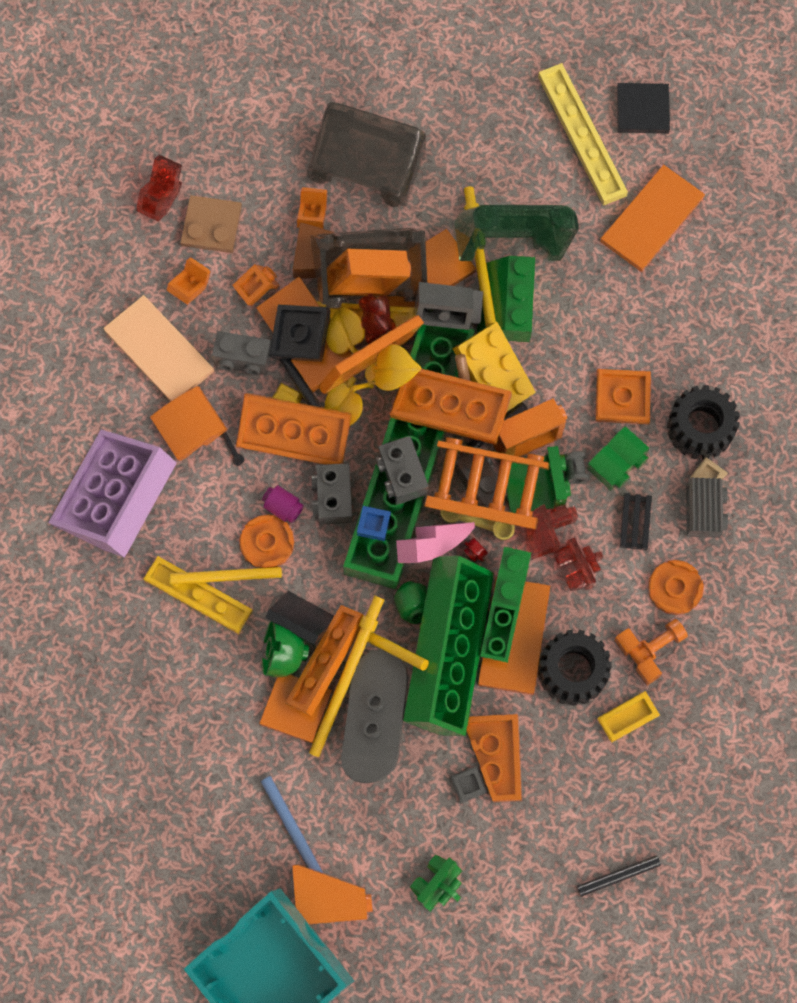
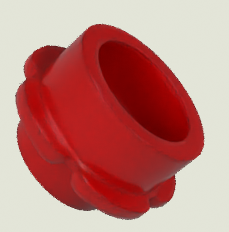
(475, 550)

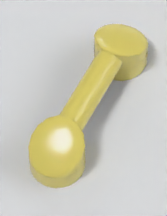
(501, 531)

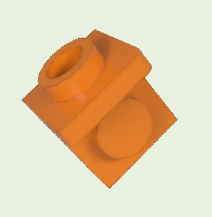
(256, 283)

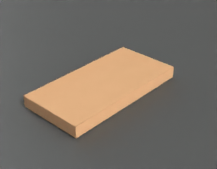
(158, 349)

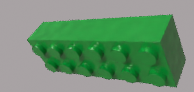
(451, 643)

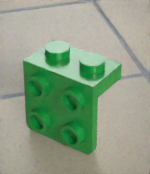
(549, 487)

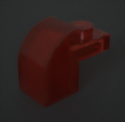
(162, 189)
(544, 539)

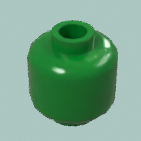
(411, 601)

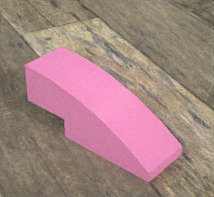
(432, 541)

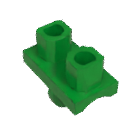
(441, 887)

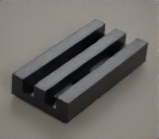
(646, 524)

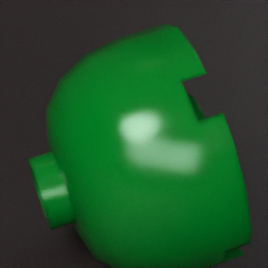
(283, 651)

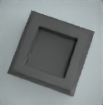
(468, 784)

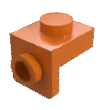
(312, 207)
(190, 281)

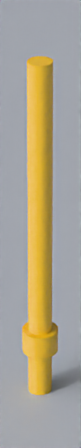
(481, 266)
(368, 624)

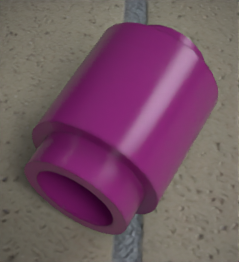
(282, 504)

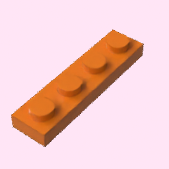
(325, 661)

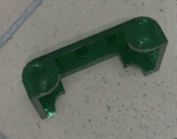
(548, 226)

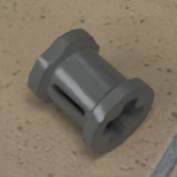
(580, 476)

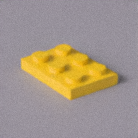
(495, 363)

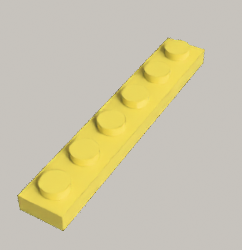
(582, 134)

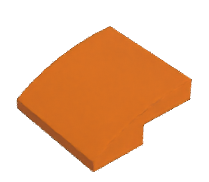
(188, 423)

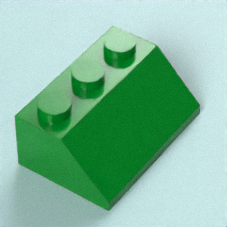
(512, 296)

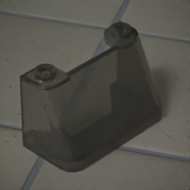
(368, 152)
(330, 246)

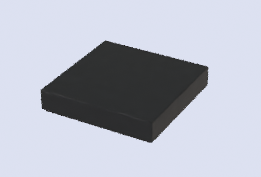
(643, 108)
(300, 333)
(300, 617)

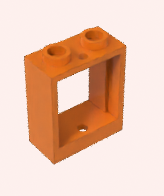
(367, 272)
(531, 429)

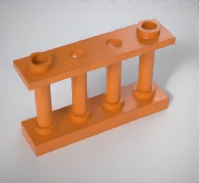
(496, 509)

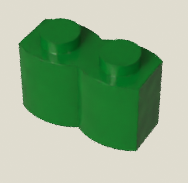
(618, 459)

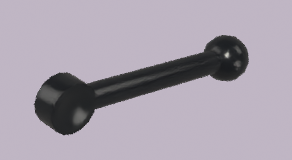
(238, 458)

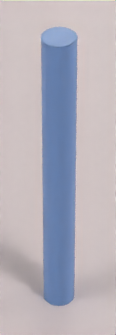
(290, 824)

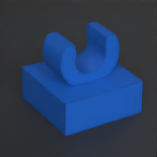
(373, 523)

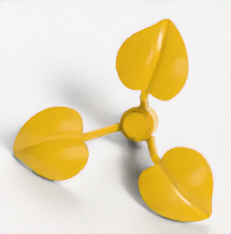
(390, 372)

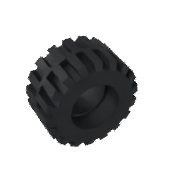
(710, 402)
(560, 686)

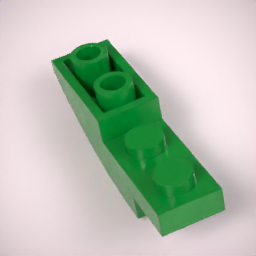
(505, 604)

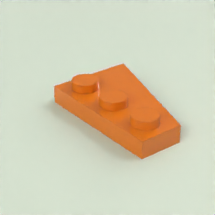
(498, 754)

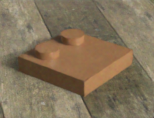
(211, 224)

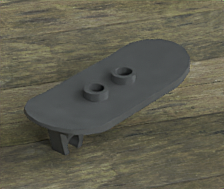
(374, 717)

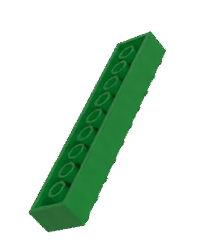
(377, 559)

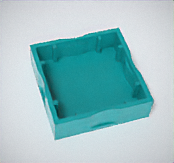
(270, 960)

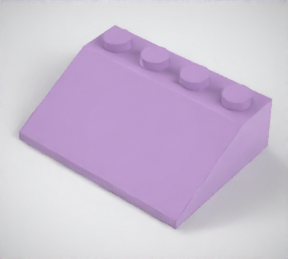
(113, 492)

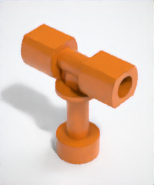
(644, 653)

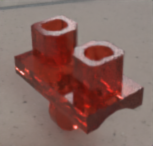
(376, 317)
(583, 576)

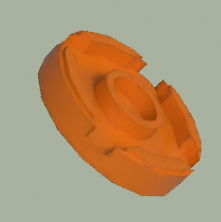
(267, 549)
(669, 594)

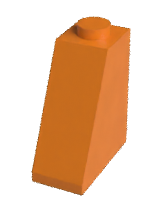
(328, 898)

